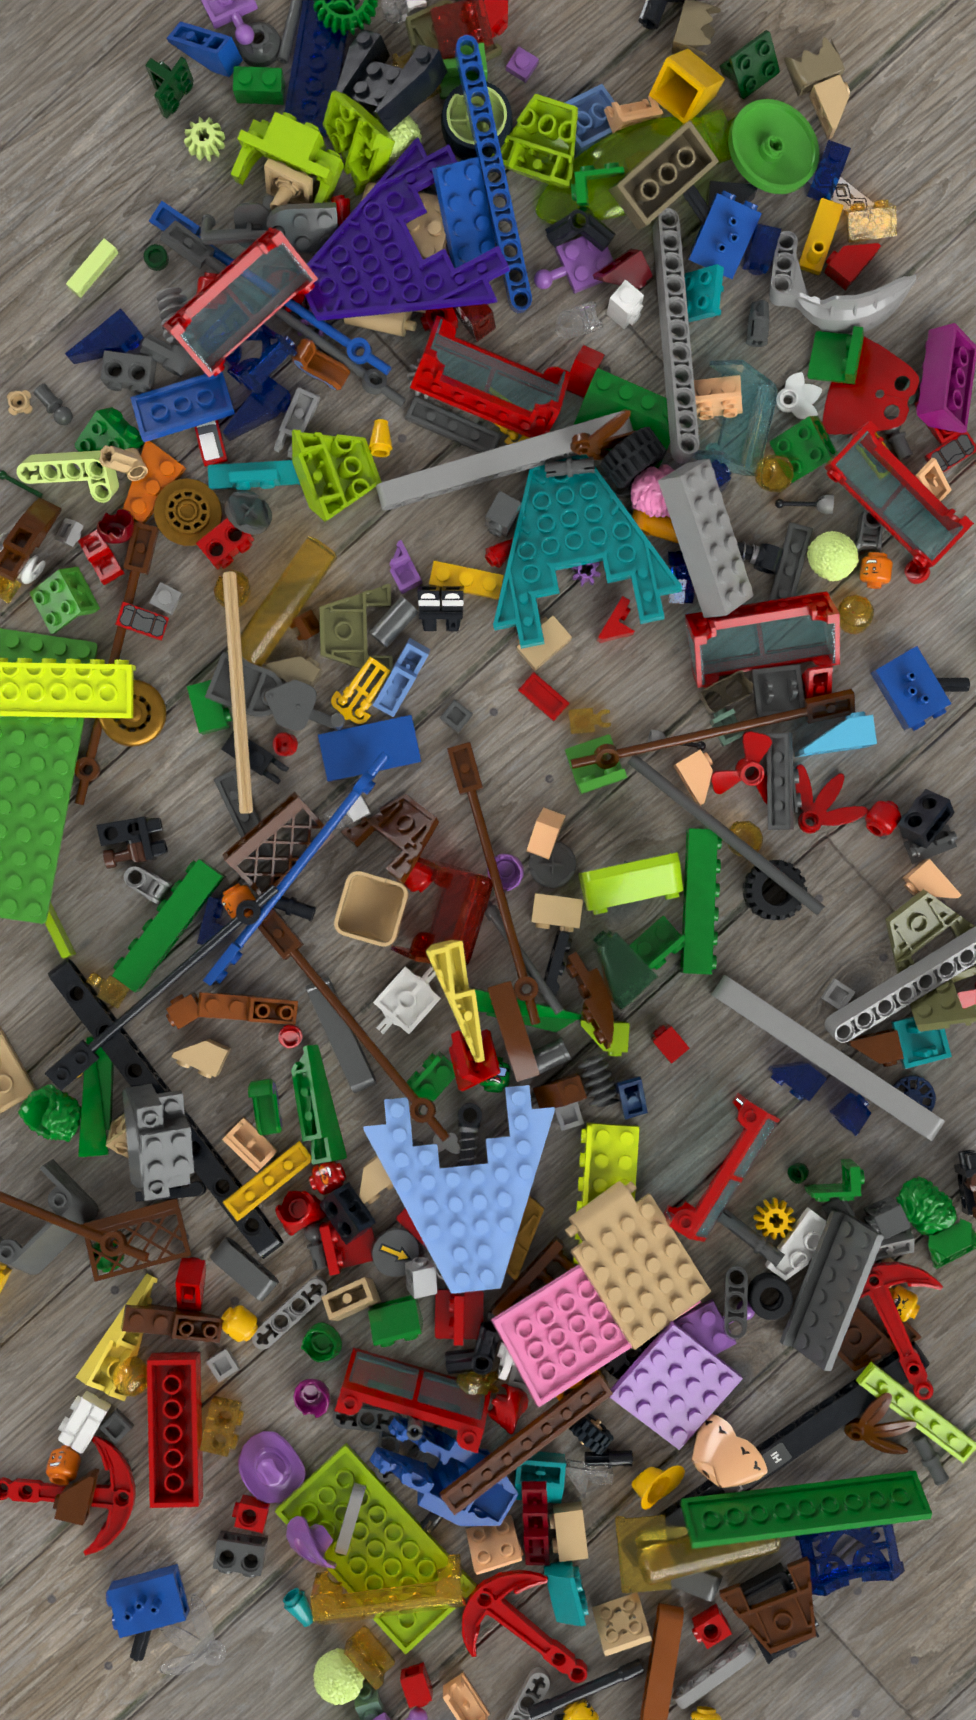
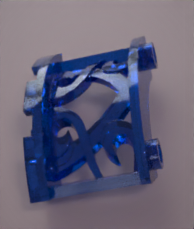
(269, 360)
(877, 1569)

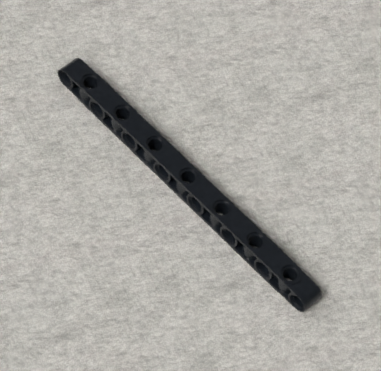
(124, 1054)

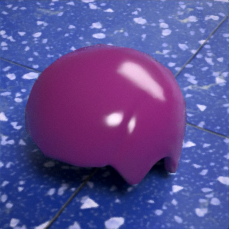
(312, 1397)

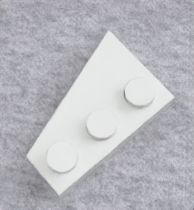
(799, 1244)

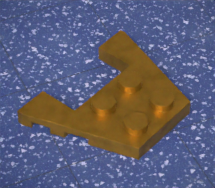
(526, 1232)

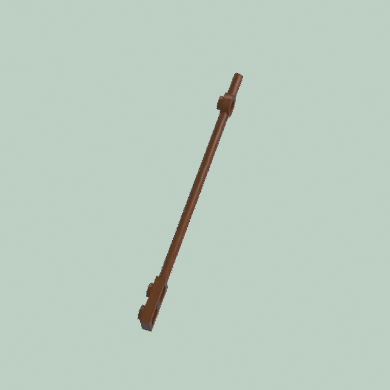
(138, 562)
(815, 710)
(469, 783)
(287, 945)
(105, 1240)

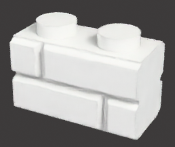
(84, 1421)

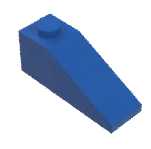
(206, 47)

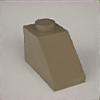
(296, 669)

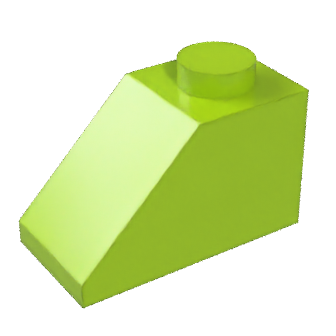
(620, 1037)

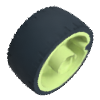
(457, 127)

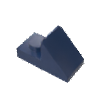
(631, 1097)

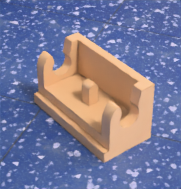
(629, 114)
(250, 1145)
(464, 1700)

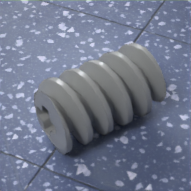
(169, 304)

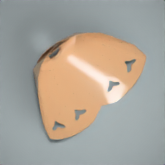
(723, 1457)

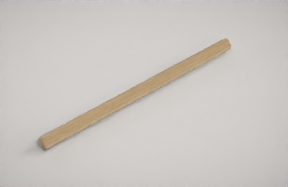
(237, 692)

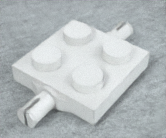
(407, 1000)

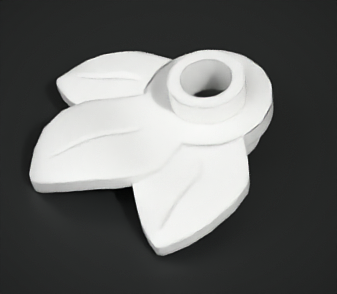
(801, 397)

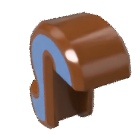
(320, 365)

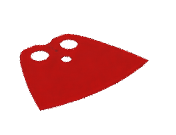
(856, 404)

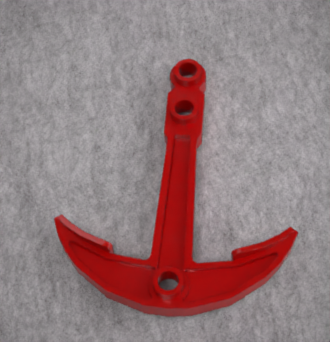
(892, 1274)
(104, 1496)
(511, 1618)

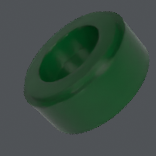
(156, 257)

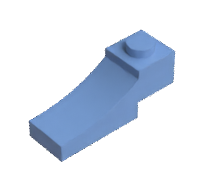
(401, 677)

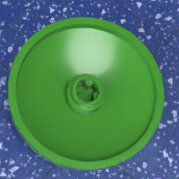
(773, 146)

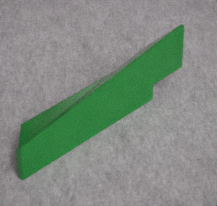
(548, 1018)
(96, 1105)
(316, 1108)

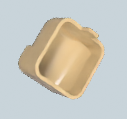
(371, 908)

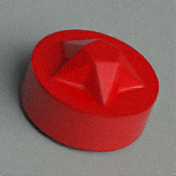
(915, 573)
(285, 744)

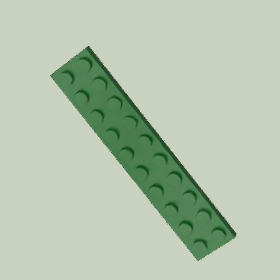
(804, 1509)

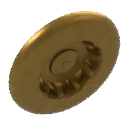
(187, 511)
(140, 714)

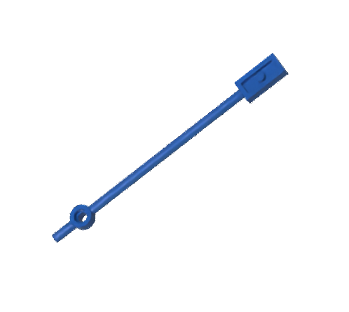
(166, 215)
(233, 954)

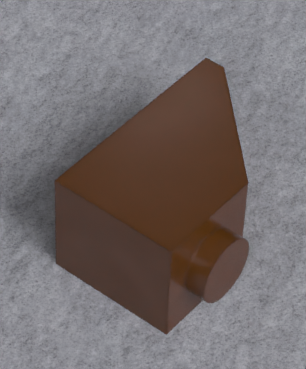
(879, 1046)
(560, 1092)
(76, 1499)

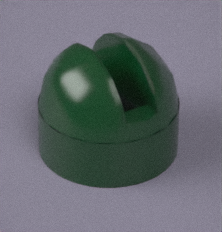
(796, 1170)

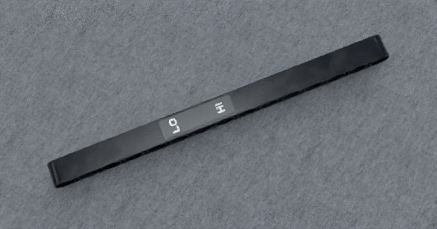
(799, 1435)

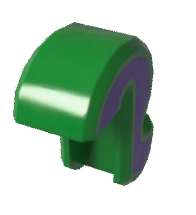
(265, 1106)

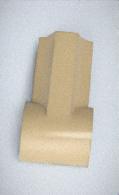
(125, 461)

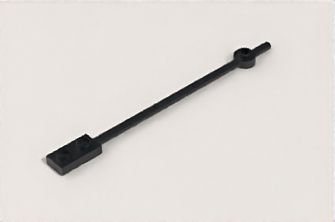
(84, 1054)

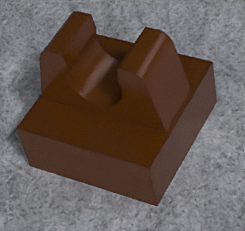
(306, 624)

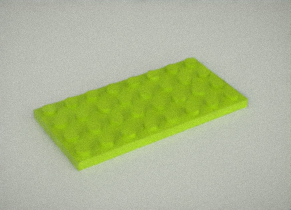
(386, 1542)

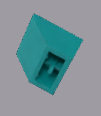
(543, 1467)
(567, 1593)

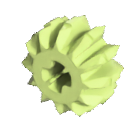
(202, 131)

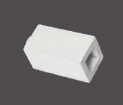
(625, 305)

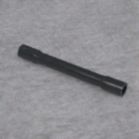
(622, 1674)

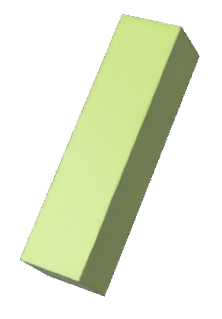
(92, 268)

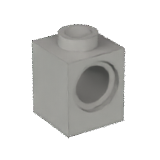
(420, 1277)

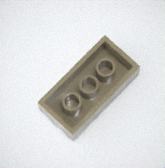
(663, 175)

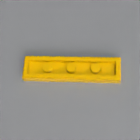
(267, 1181)

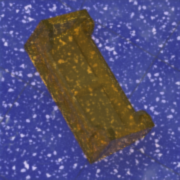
(332, 1606)

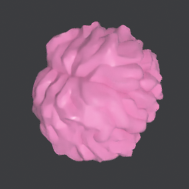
(646, 492)

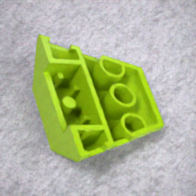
(358, 138)
(543, 142)
(332, 470)

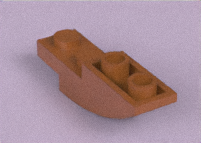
(247, 1008)

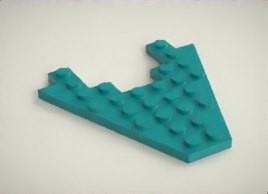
(572, 525)

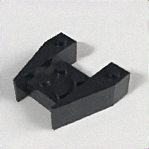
(384, 89)

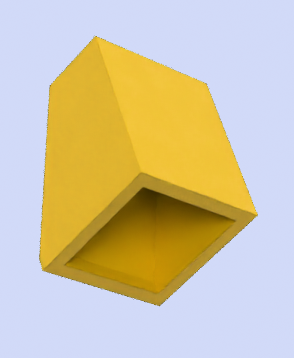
(685, 85)

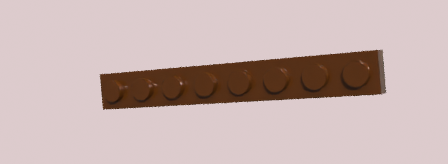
(525, 1443)

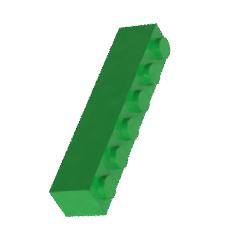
(699, 901)
(168, 925)

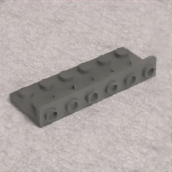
(832, 1288)

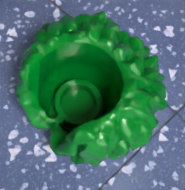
(51, 1113)
(926, 1206)

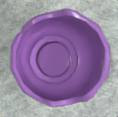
(510, 870)

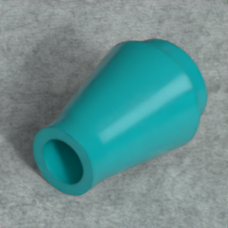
(298, 1606)

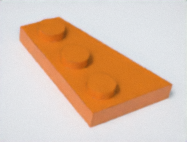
(161, 472)

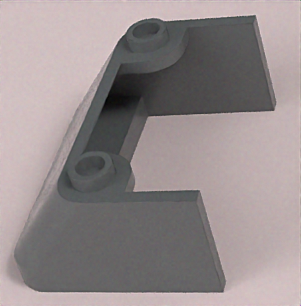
(66, 1201)

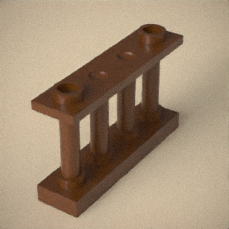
(536, 1269)

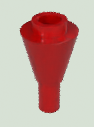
(343, 207)
(498, 553)

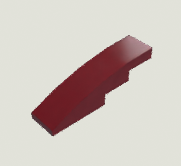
(535, 1522)

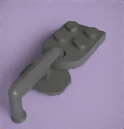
(303, 225)
(288, 702)

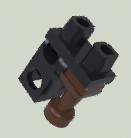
(138, 838)
(967, 1181)

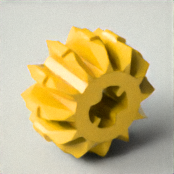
(767, 1212)

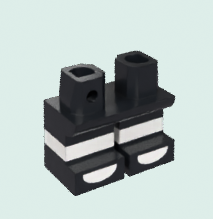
(431, 610)

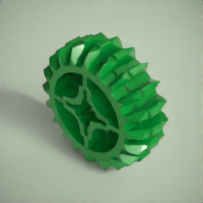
(342, 16)

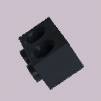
(930, 814)
(347, 1213)

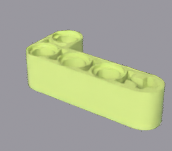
(37, 469)

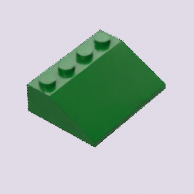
(613, 394)

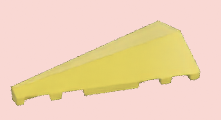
(451, 971)
(116, 1346)

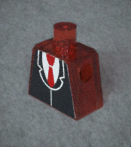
(472, 316)

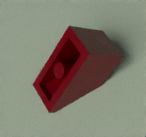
(629, 267)

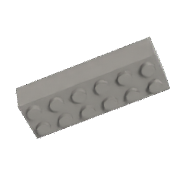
(706, 538)

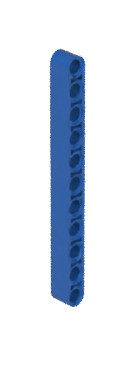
(492, 164)

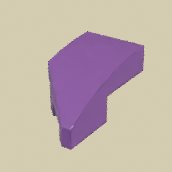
(404, 570)

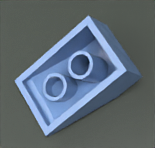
(591, 121)

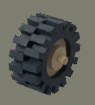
(592, 1433)

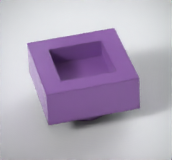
(522, 64)

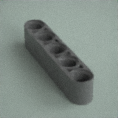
(342, 1041)

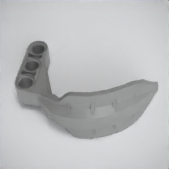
(837, 312)

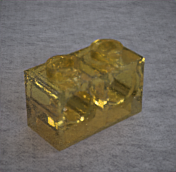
(217, 1424)

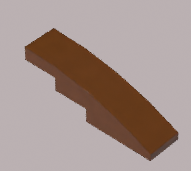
(513, 1031)

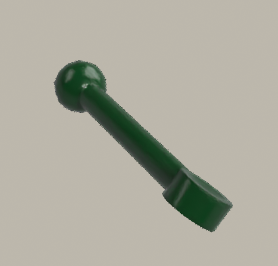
(3, 475)

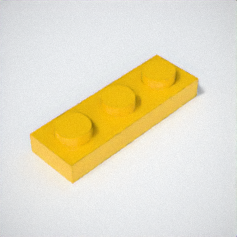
(474, 581)

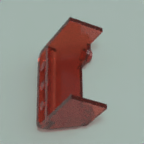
(458, 911)

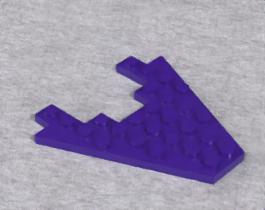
(375, 264)

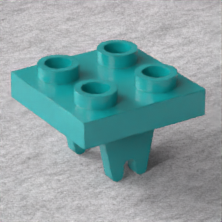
(704, 292)
(921, 1046)

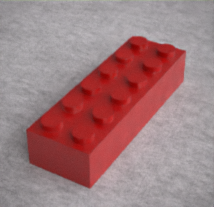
(175, 1429)

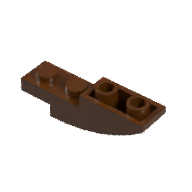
(26, 536)
(598, 1006)
(173, 1322)

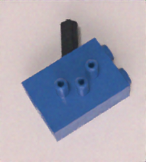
(724, 230)
(914, 689)
(146, 1604)

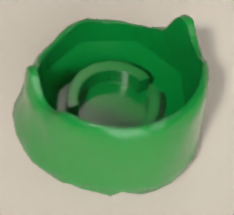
(322, 1342)

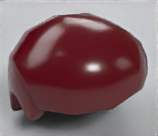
(116, 527)

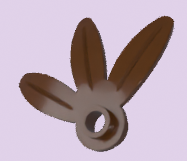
(597, 443)
(866, 1429)

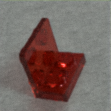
(460, 19)

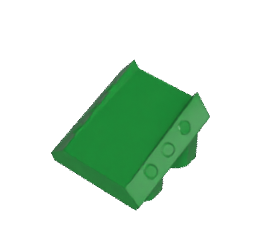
(952, 1243)

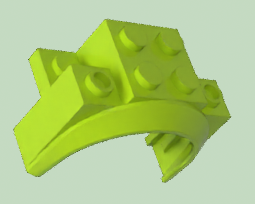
(293, 145)

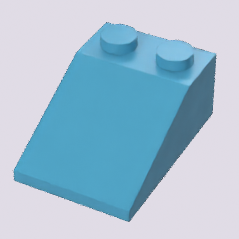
(850, 734)

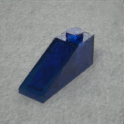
(113, 335)
(259, 409)

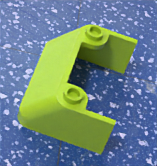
(631, 882)

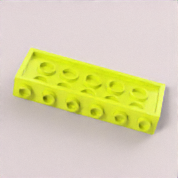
(66, 688)
(607, 1158)

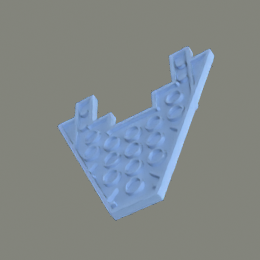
(466, 1211)

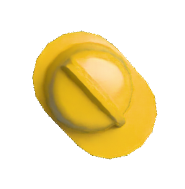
(655, 1484)

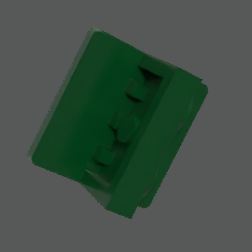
(752, 65)
(170, 84)

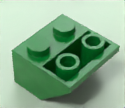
(395, 1321)

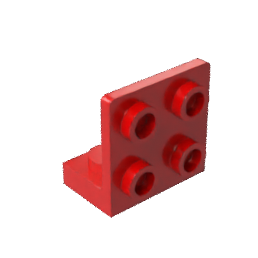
(342, 1255)

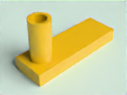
(820, 236)

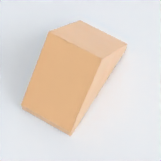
(933, 479)
(545, 833)

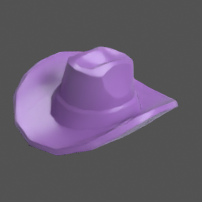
(270, 1467)
(309, 1541)

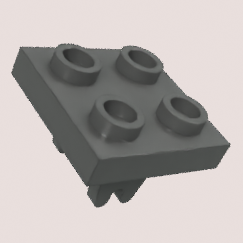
(777, 689)

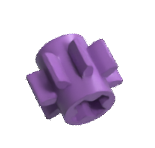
(583, 577)

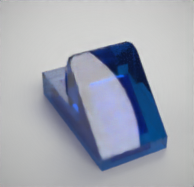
(209, 925)

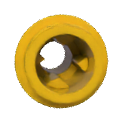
(380, 440)

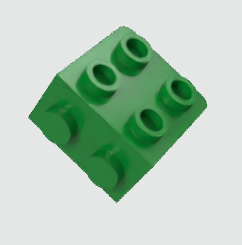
(580, 190)
(108, 429)
(846, 1191)

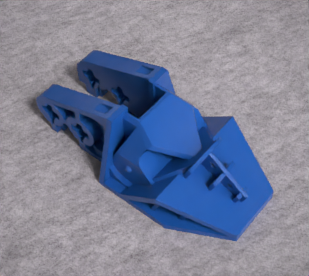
(454, 1461)

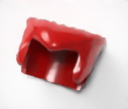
(299, 1211)
(509, 1408)

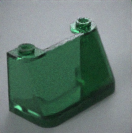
(621, 968)

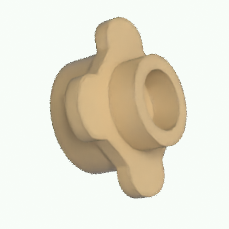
(14, 397)

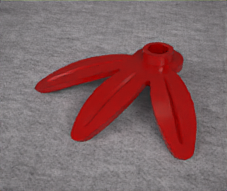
(817, 810)

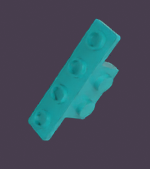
(252, 474)

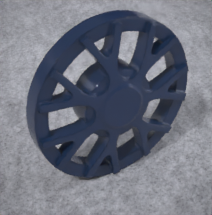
(914, 1093)

